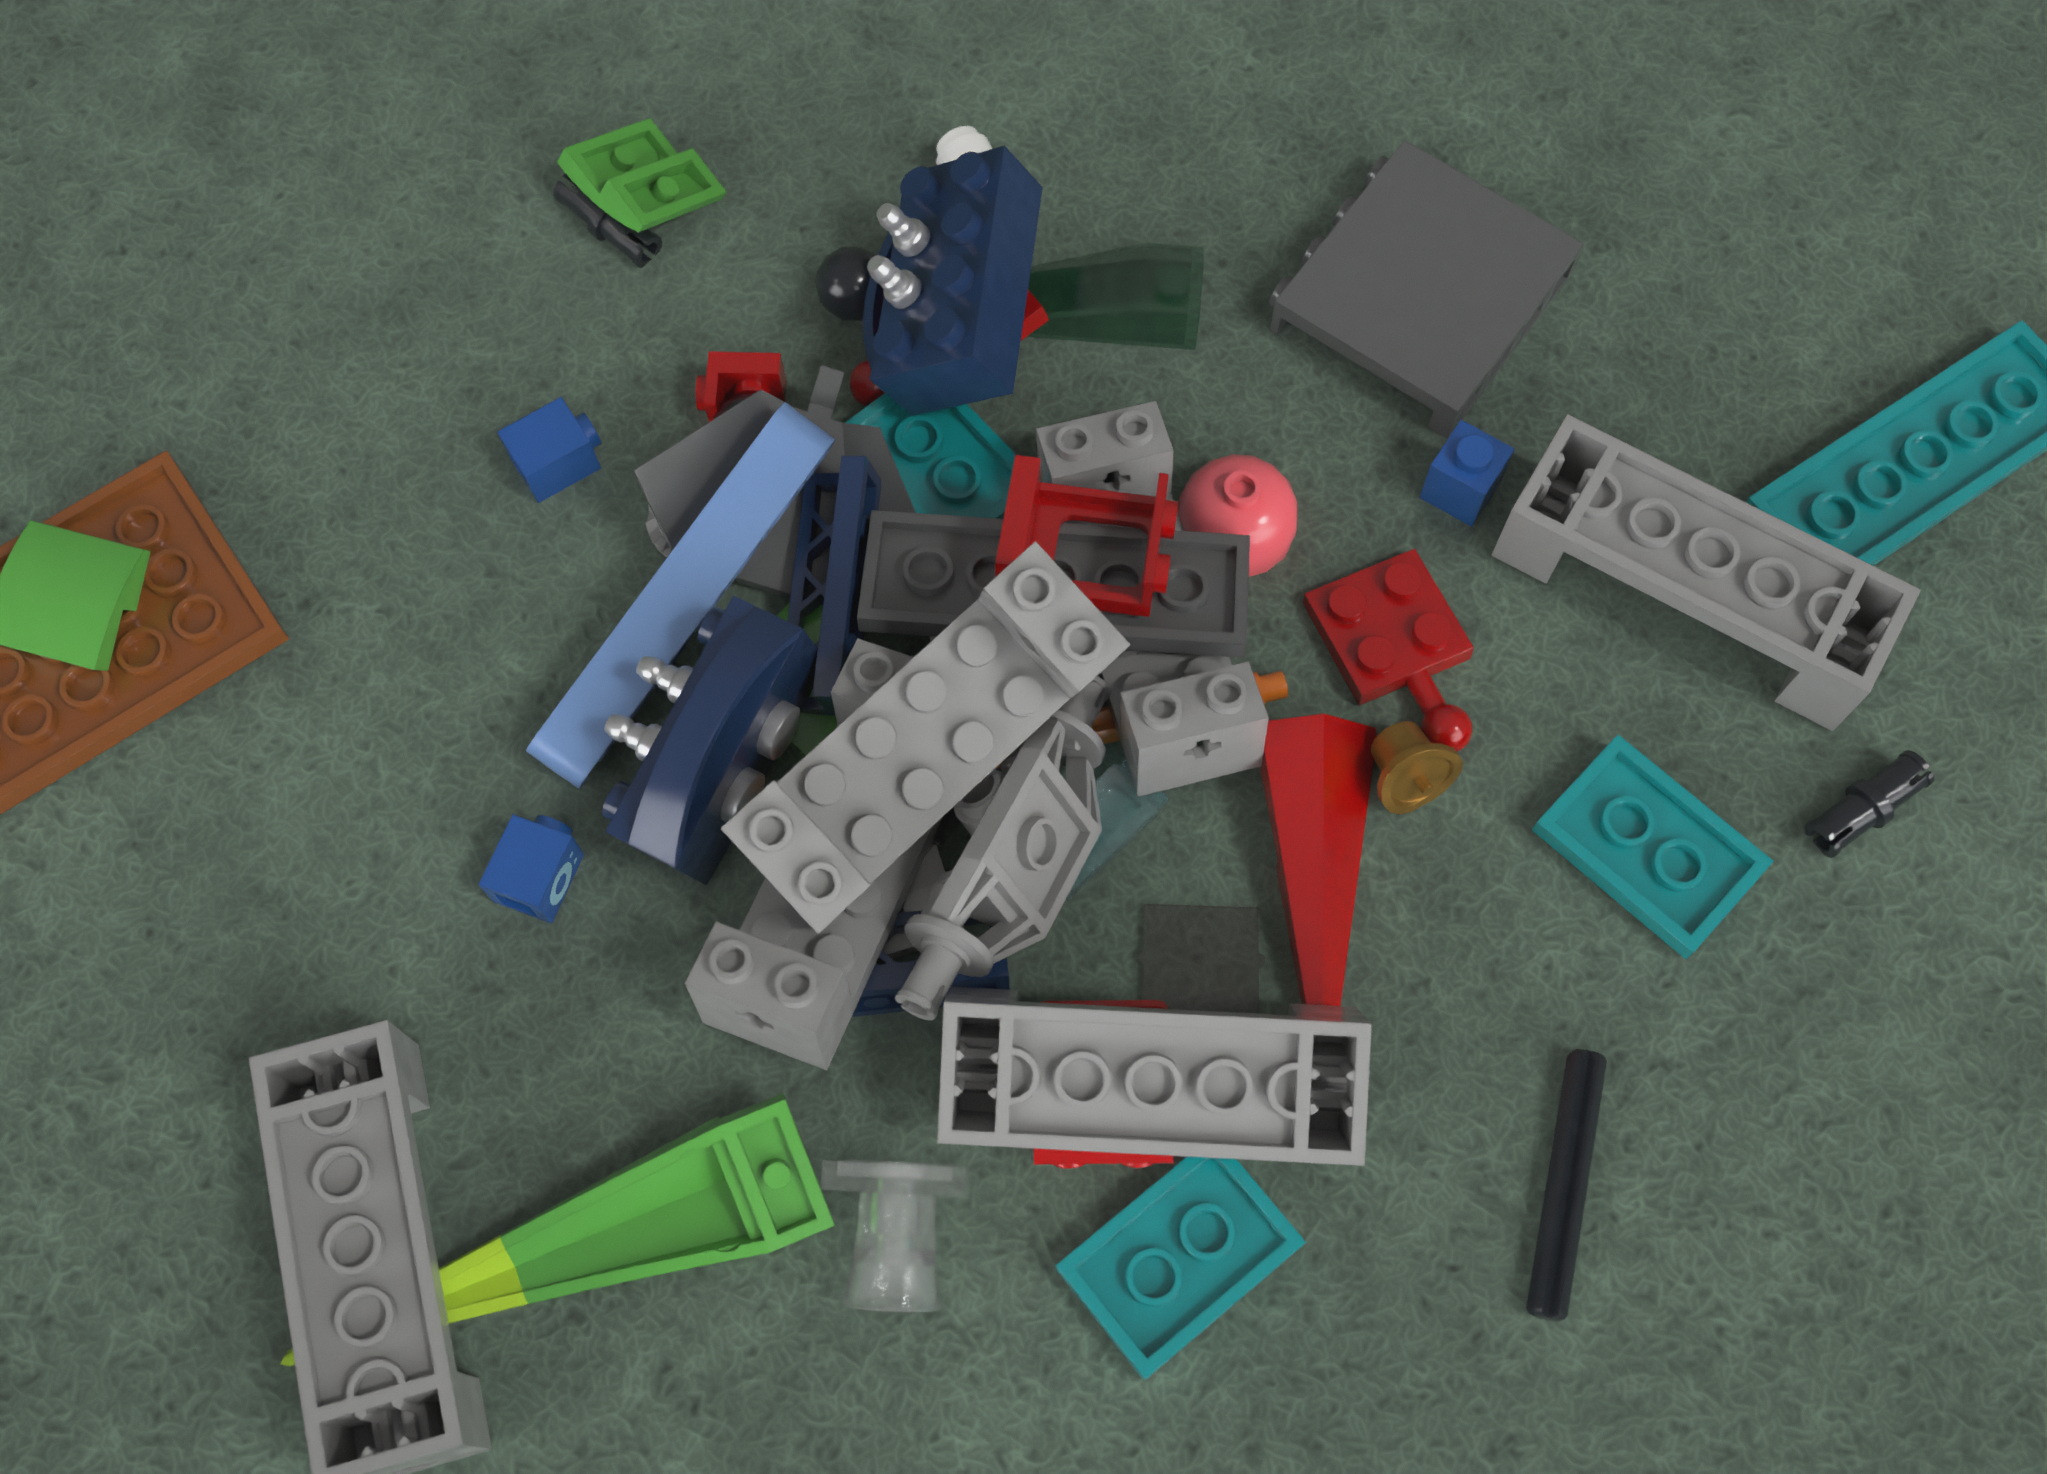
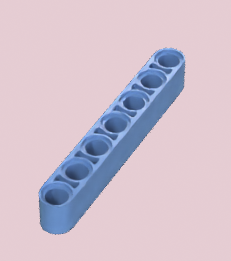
(682, 592)

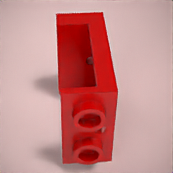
(1039, 509)

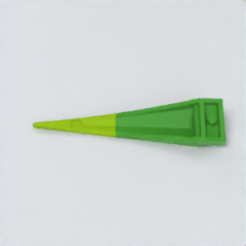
(697, 1201)

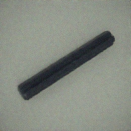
(1566, 1186)

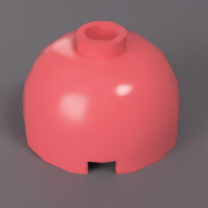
(1243, 499)

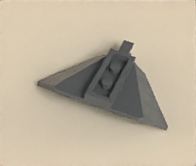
(691, 471)

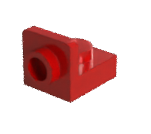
(738, 374)

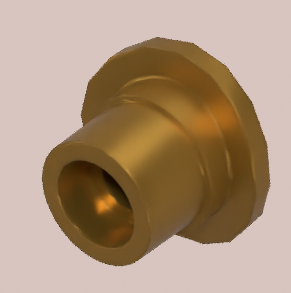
(1412, 767)

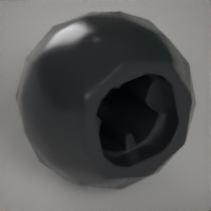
(844, 282)

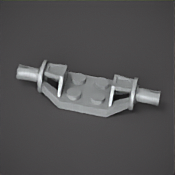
(1017, 858)

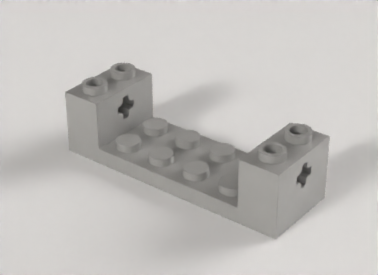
(1714, 562)
(1158, 698)
(926, 738)
(777, 974)
(1154, 1079)
(362, 1256)

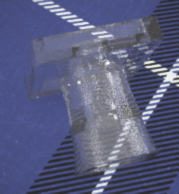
(895, 1229)

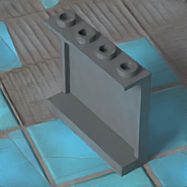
(1427, 281)

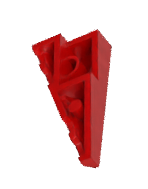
(1317, 804)

